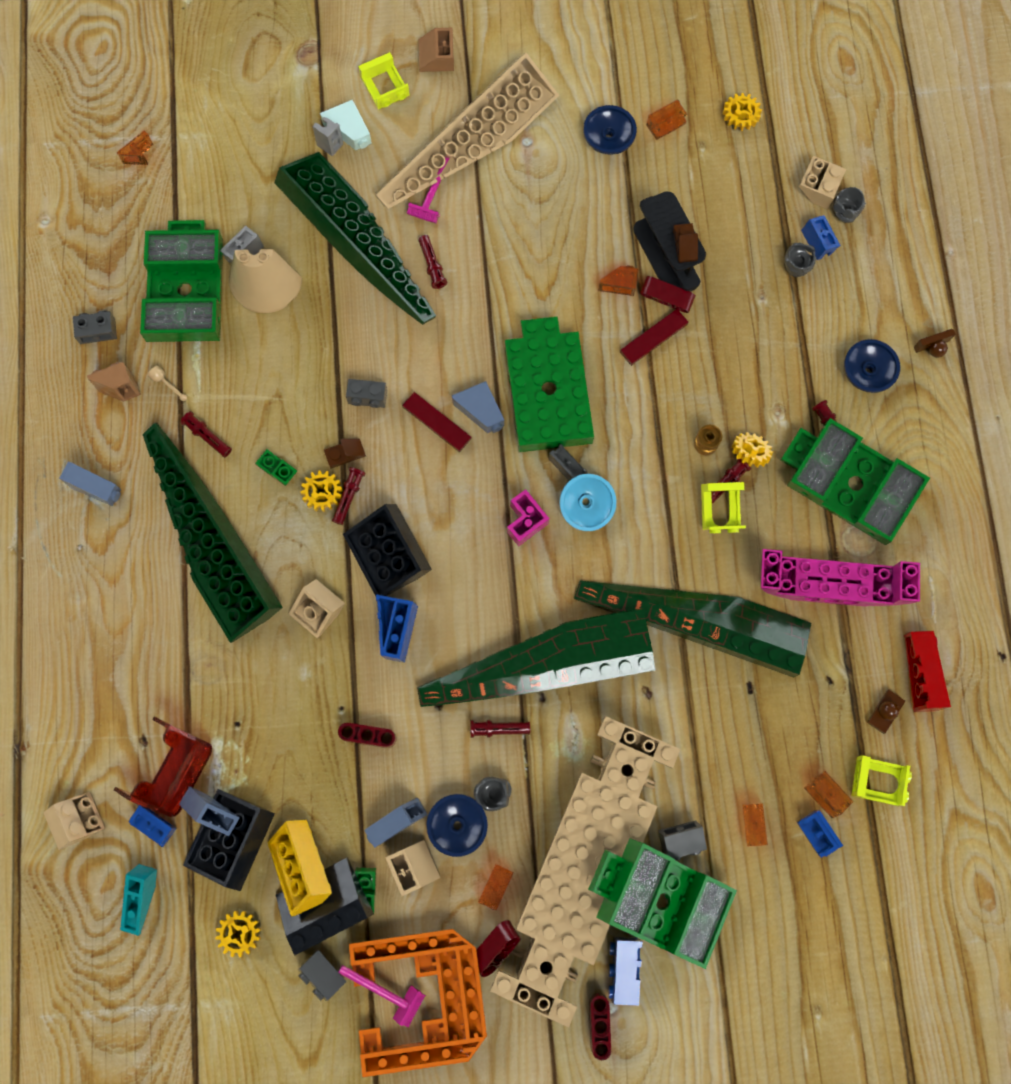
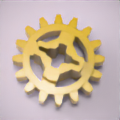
(742, 112)
(752, 449)
(317, 496)
(234, 926)

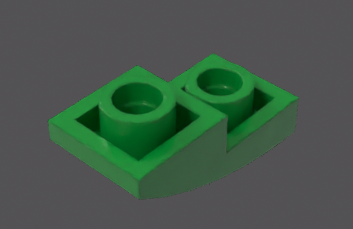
(276, 467)
(367, 880)

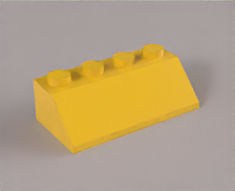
(299, 867)

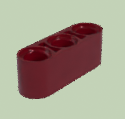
(667, 294)
(358, 731)
(496, 947)
(604, 1036)

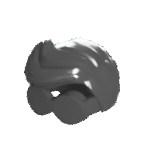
(849, 204)
(798, 260)
(492, 793)

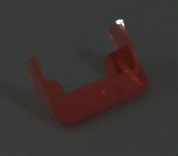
(176, 774)

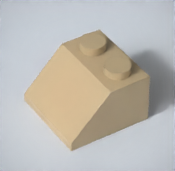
(316, 608)

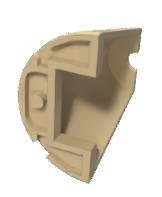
(263, 281)

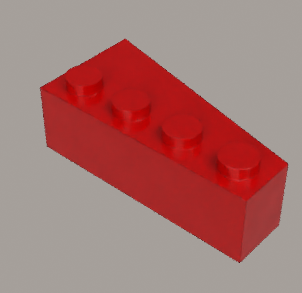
(926, 672)

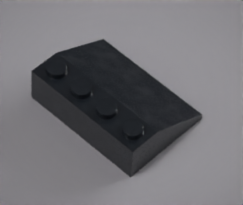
(387, 550)
(230, 857)
(338, 912)

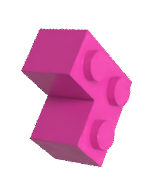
(530, 519)

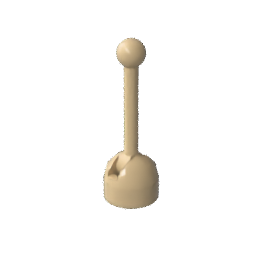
(157, 374)

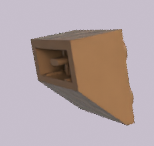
(436, 50)
(115, 382)

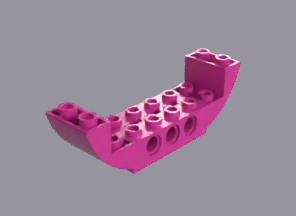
(839, 581)

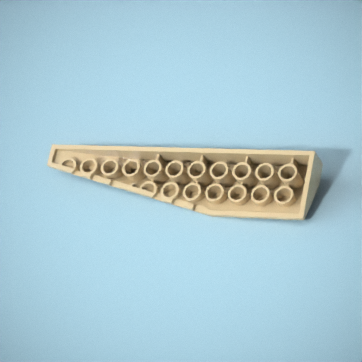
(478, 130)

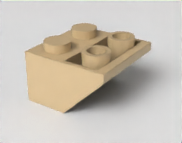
(821, 181)
(73, 820)
(412, 868)

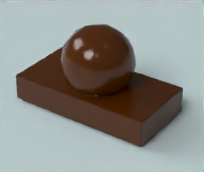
(935, 343)
(886, 711)

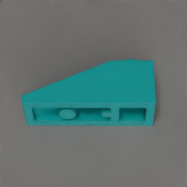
(138, 893)

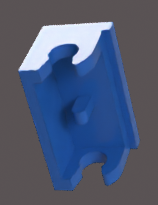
(820, 236)
(152, 825)
(819, 833)

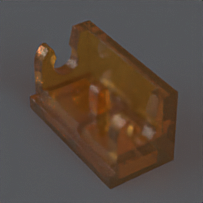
(666, 119)
(828, 795)
(755, 825)
(495, 887)

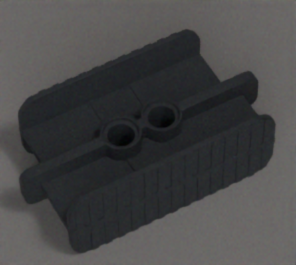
(658, 240)

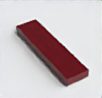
(654, 337)
(436, 422)

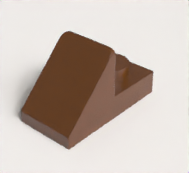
(686, 242)
(346, 452)

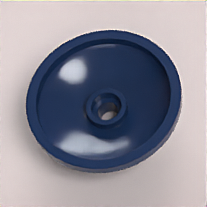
(613, 122)
(877, 358)
(441, 825)

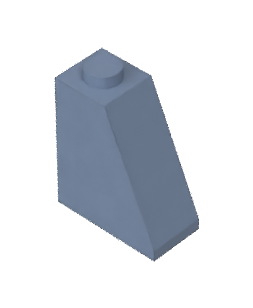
(480, 407)
(90, 484)
(208, 811)
(395, 822)

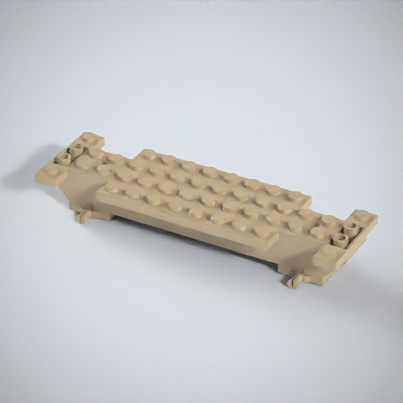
(561, 907)

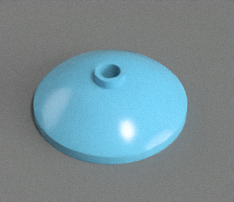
(600, 504)

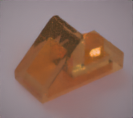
(133, 151)

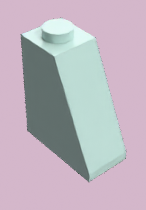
(351, 124)

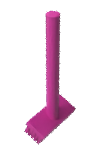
(424, 211)
(407, 1006)

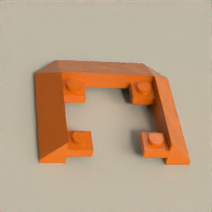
(462, 1023)

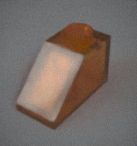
(620, 281)

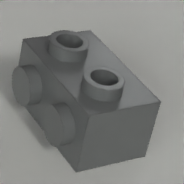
(94, 327)
(366, 393)
(683, 840)
(321, 976)

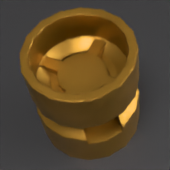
(708, 440)

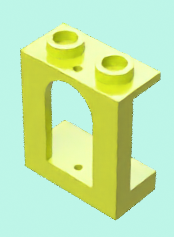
(376, 67)
(734, 522)
(901, 773)

